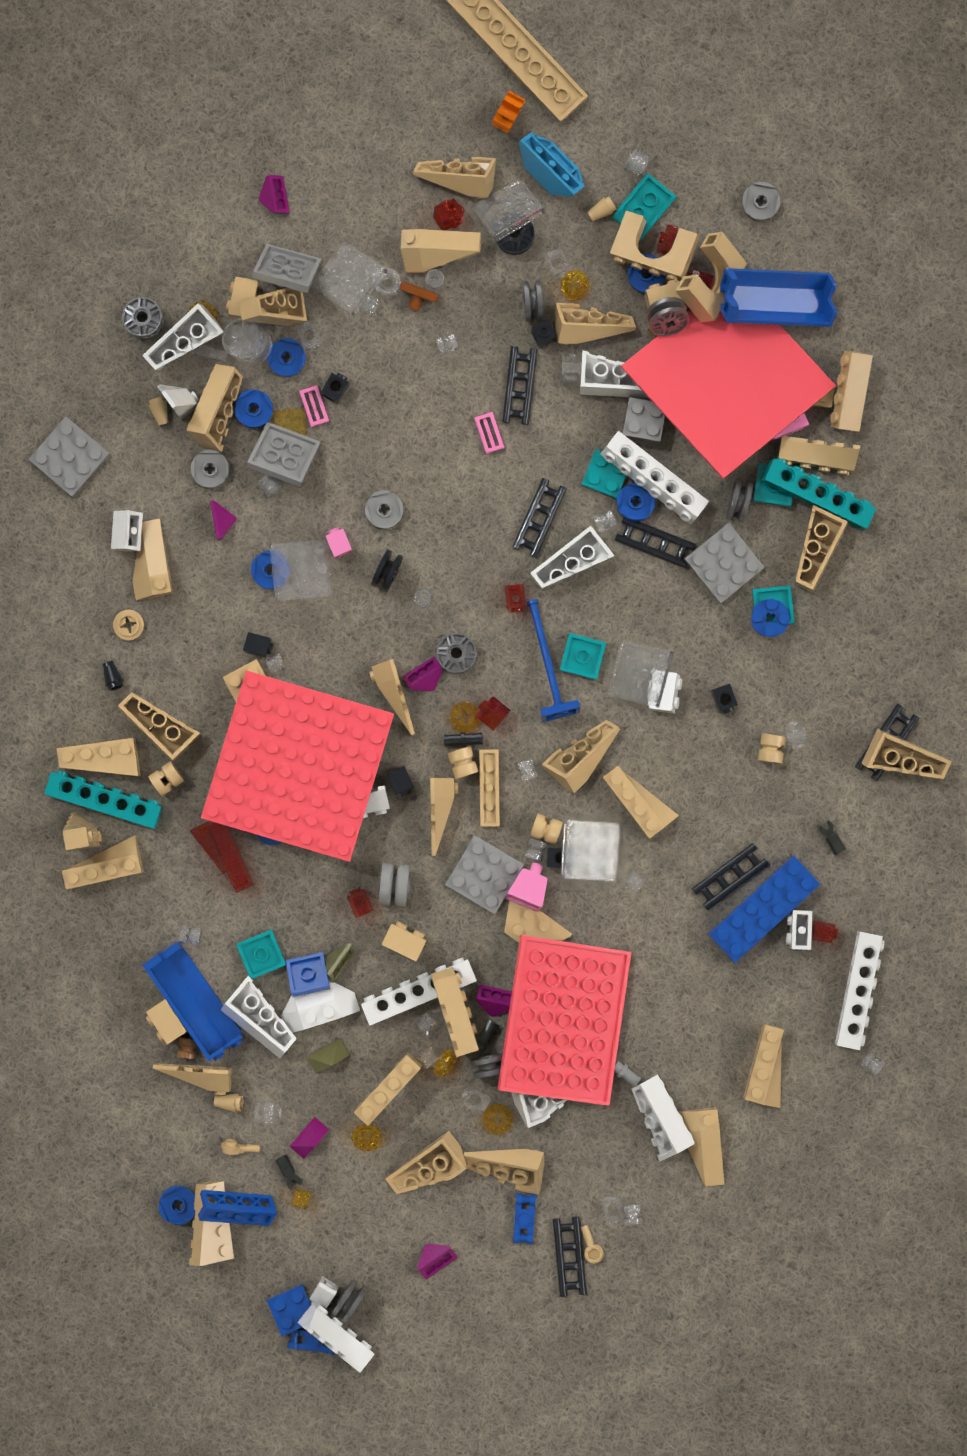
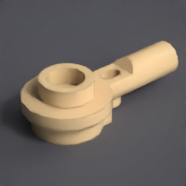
(231, 1147)
(593, 1252)

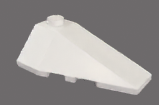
(180, 399)

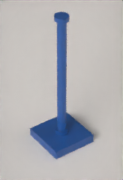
(559, 708)

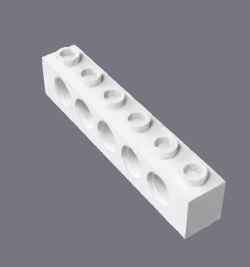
(652, 468)
(376, 1015)
(843, 1037)

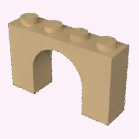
(673, 264)
(694, 292)
(388, 1088)

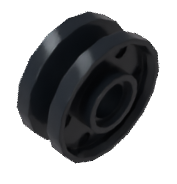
(518, 245)
(387, 570)

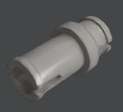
(624, 1072)

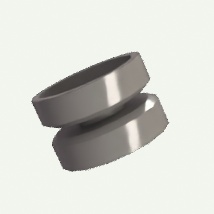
(395, 885)

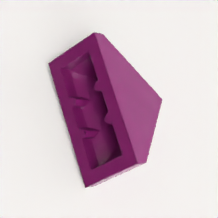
(274, 195)
(222, 520)
(424, 676)
(494, 1000)
(309, 1137)
(434, 1259)

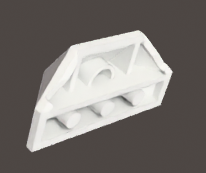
(319, 1007)

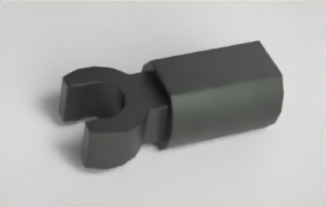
(832, 839)
(486, 1034)
(287, 1170)

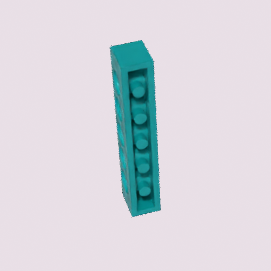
(773, 478)
(55, 789)

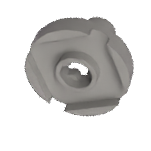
(767, 210)
(201, 462)
(389, 500)

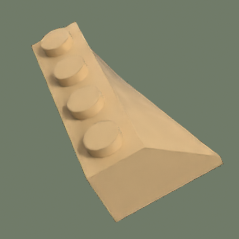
(851, 390)
(818, 455)
(643, 806)
(80, 833)
(110, 864)
(765, 1073)

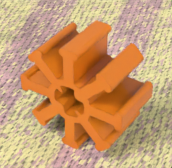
(508, 111)

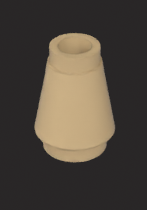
(602, 209)
(159, 410)
(229, 1102)

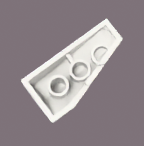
(535, 1108)

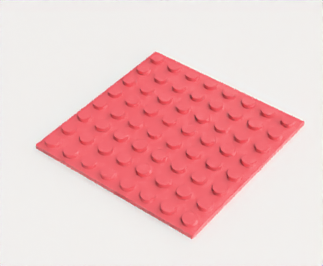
(728, 385)
(297, 766)

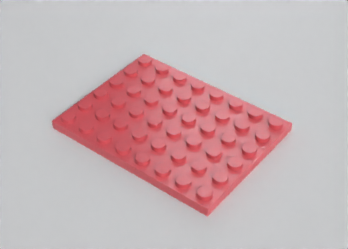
(564, 1020)

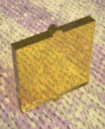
(291, 419)

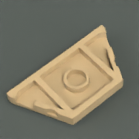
(528, 922)

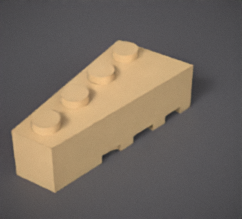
(278, 308)
(215, 407)
(820, 543)
(159, 727)
(899, 755)
(104, 757)
(455, 1012)
(210, 1239)

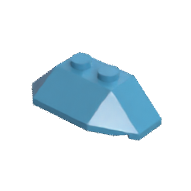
(550, 166)

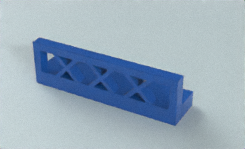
(238, 1212)

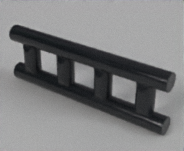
(510, 393)
(542, 529)
(660, 552)
(895, 714)
(729, 888)
(578, 1265)

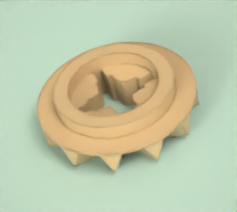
(133, 617)

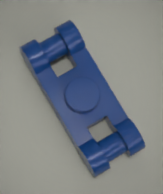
(524, 1218)
(310, 1342)

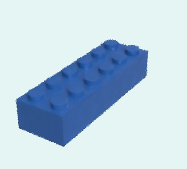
(763, 908)

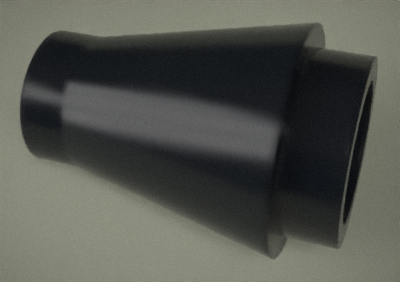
(112, 677)

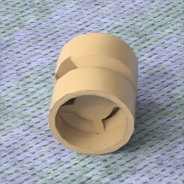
(771, 748)
(463, 762)
(171, 773)
(546, 829)

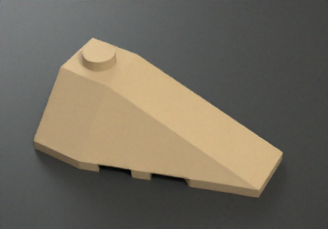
(434, 248)
(581, 326)
(576, 764)
(441, 802)
(207, 1077)
(706, 1151)
(435, 1163)
(516, 1166)

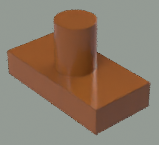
(418, 295)

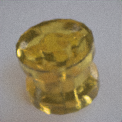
(301, 1198)

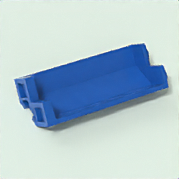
(778, 297)
(193, 1001)

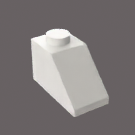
(323, 1293)

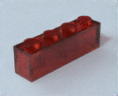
(224, 851)

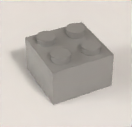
(643, 421)

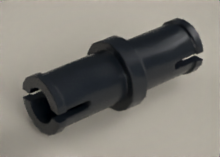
(463, 739)

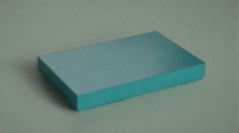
(648, 200)

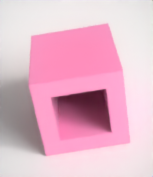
(338, 542)

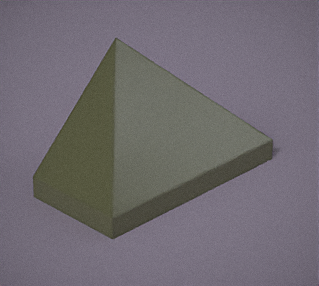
(337, 960)
(328, 1055)

